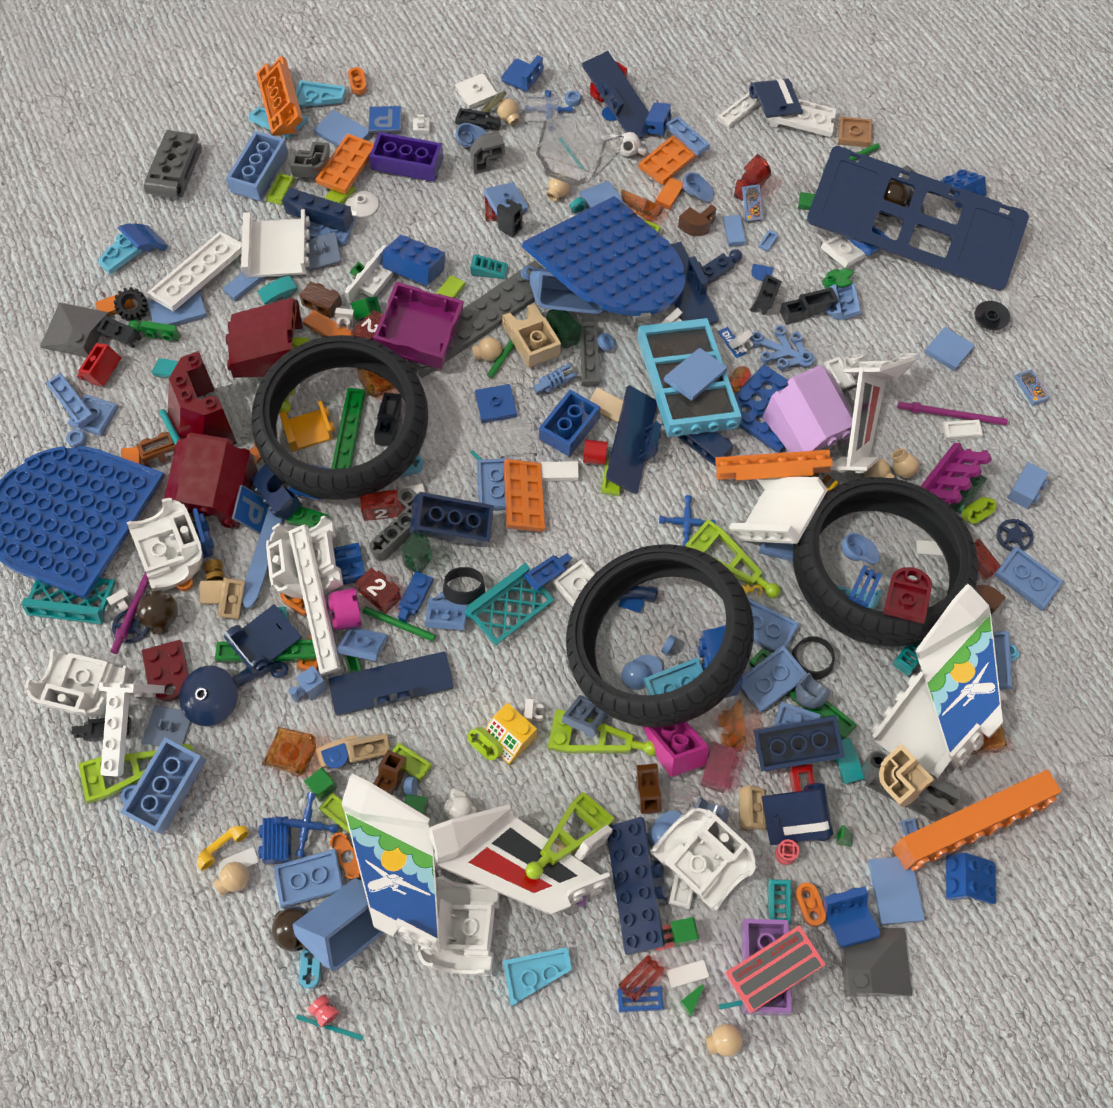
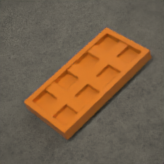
(667, 160)
(345, 164)
(524, 495)

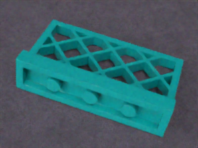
(495, 595)
(62, 610)

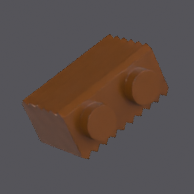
(320, 299)

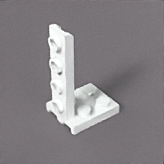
(116, 722)

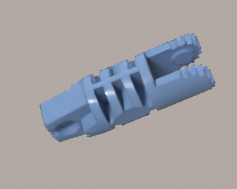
(554, 379)

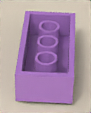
(754, 937)

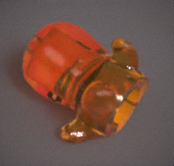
(739, 378)

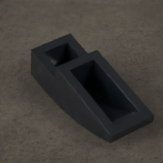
(808, 305)
(388, 419)

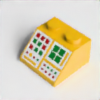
(512, 732)

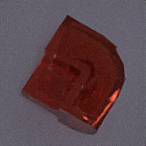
(756, 173)

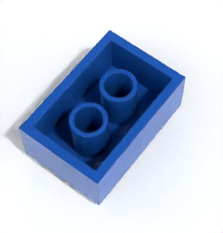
(413, 260)
(569, 423)
(708, 648)

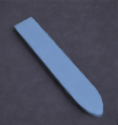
(259, 562)

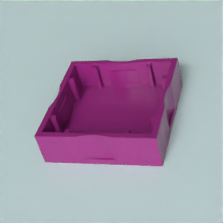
(419, 324)

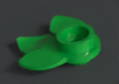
(838, 277)

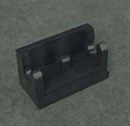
(510, 218)
(766, 294)
(118, 331)

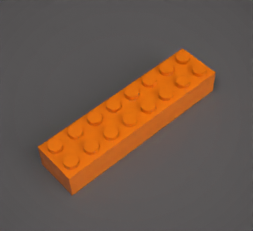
(976, 821)

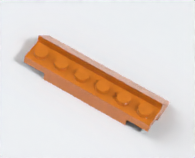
(279, 97)
(773, 465)

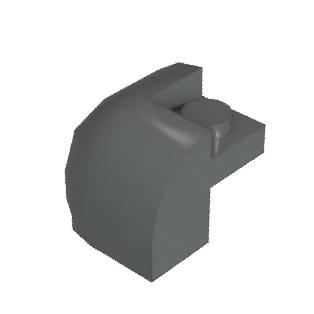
(484, 149)
(310, 163)

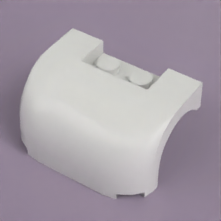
(168, 546)
(282, 563)
(74, 684)
(705, 855)
(464, 929)

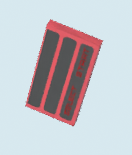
(774, 969)

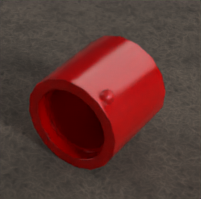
(595, 452)

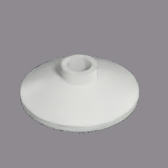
(362, 204)

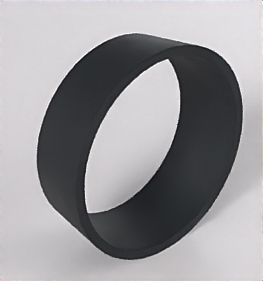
(463, 598)
(816, 674)

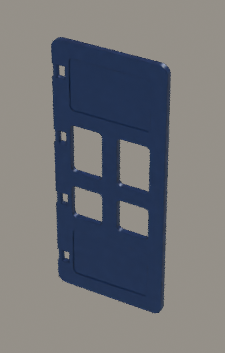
(981, 241)

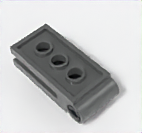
(173, 164)
(934, 802)

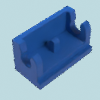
(658, 116)

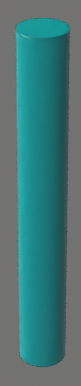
(169, 425)

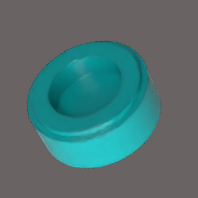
(577, 205)

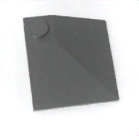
(73, 330)
(877, 966)

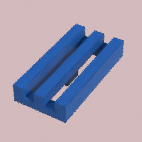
(870, 574)
(659, 998)

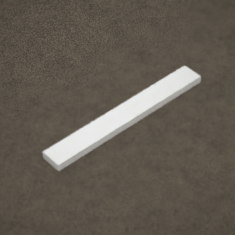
(314, 600)

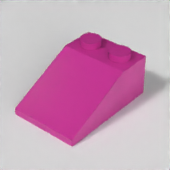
(678, 747)

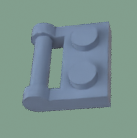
(580, 712)

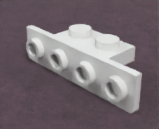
(371, 279)

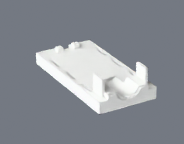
(814, 119)

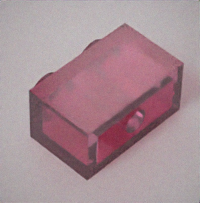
(719, 767)

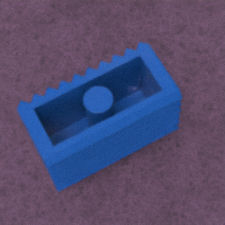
(275, 842)

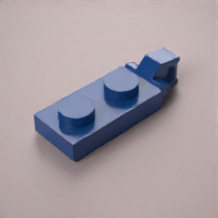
(547, 571)
(414, 595)

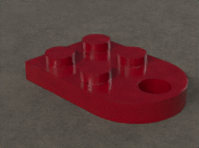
(908, 597)
(167, 667)

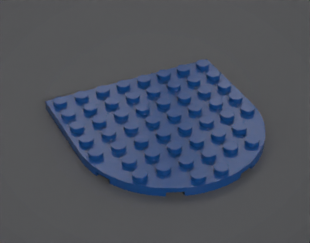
(612, 260)
(70, 514)

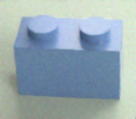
(1027, 486)

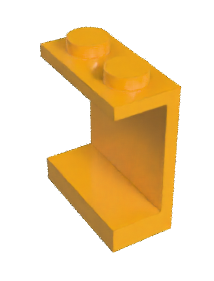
(308, 428)

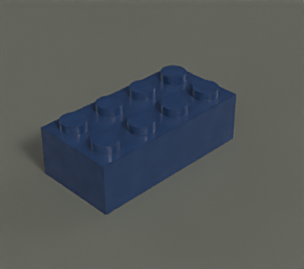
(452, 519)
(798, 743)

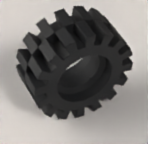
(130, 294)

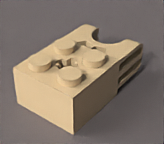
(532, 337)

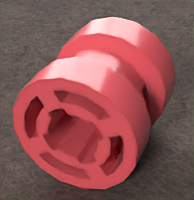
(787, 856)
(323, 1011)

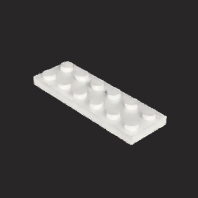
(196, 271)

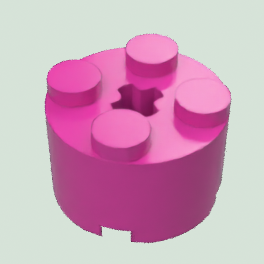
(346, 609)

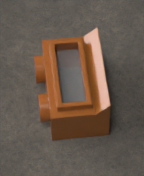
(156, 447)

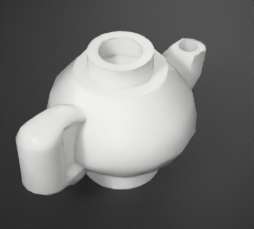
(631, 145)
(458, 805)

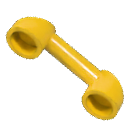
(205, 858)

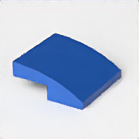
(142, 237)
(350, 562)

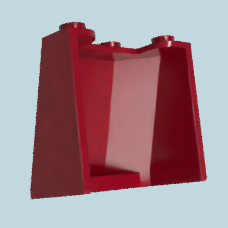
(261, 337)
(185, 410)
(208, 475)

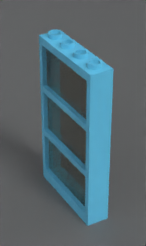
(663, 350)

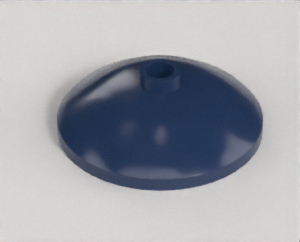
(219, 696)

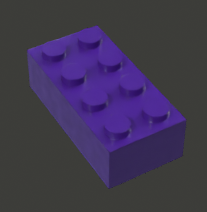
(406, 156)

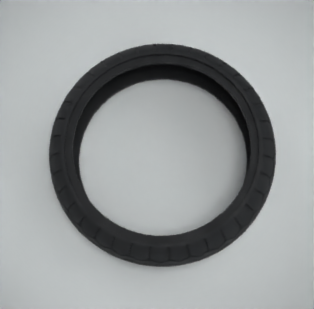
(327, 354)
(903, 500)
(617, 579)

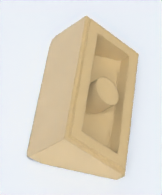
(609, 405)
(210, 592)
(231, 598)
(367, 747)
(751, 808)

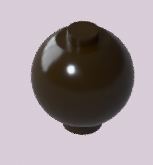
(896, 193)
(157, 611)
(283, 928)

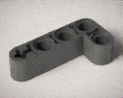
(395, 527)

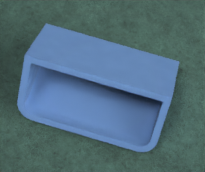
(553, 294)
(338, 926)

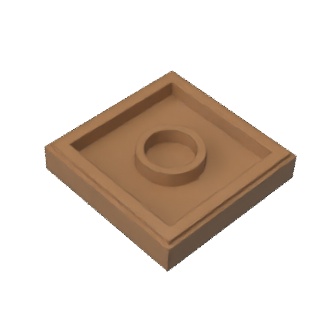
(855, 131)

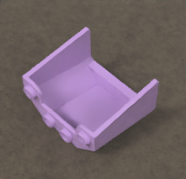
(810, 412)

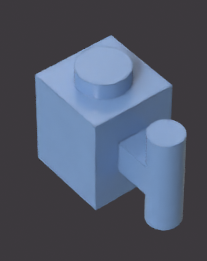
(309, 683)

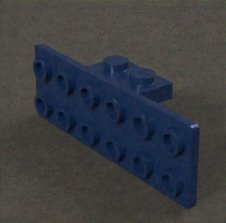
(618, 93)
(694, 299)
(634, 440)
(390, 683)
(637, 886)

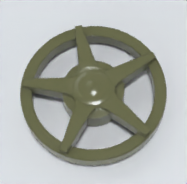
(497, 99)

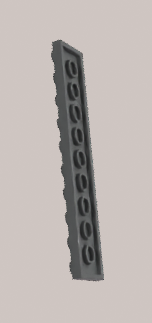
(486, 314)

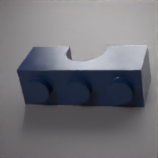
(282, 500)

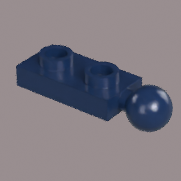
(721, 265)

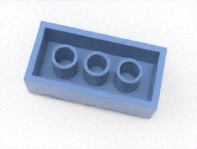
(257, 165)
(163, 786)

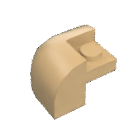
(903, 776)

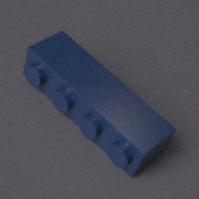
(318, 209)
(708, 445)

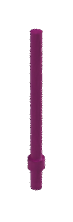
(916, 407)
(122, 633)

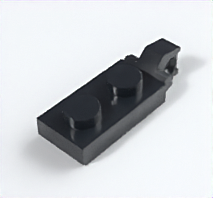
(477, 118)
(94, 730)

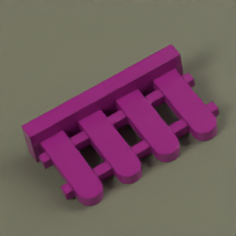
(951, 465)

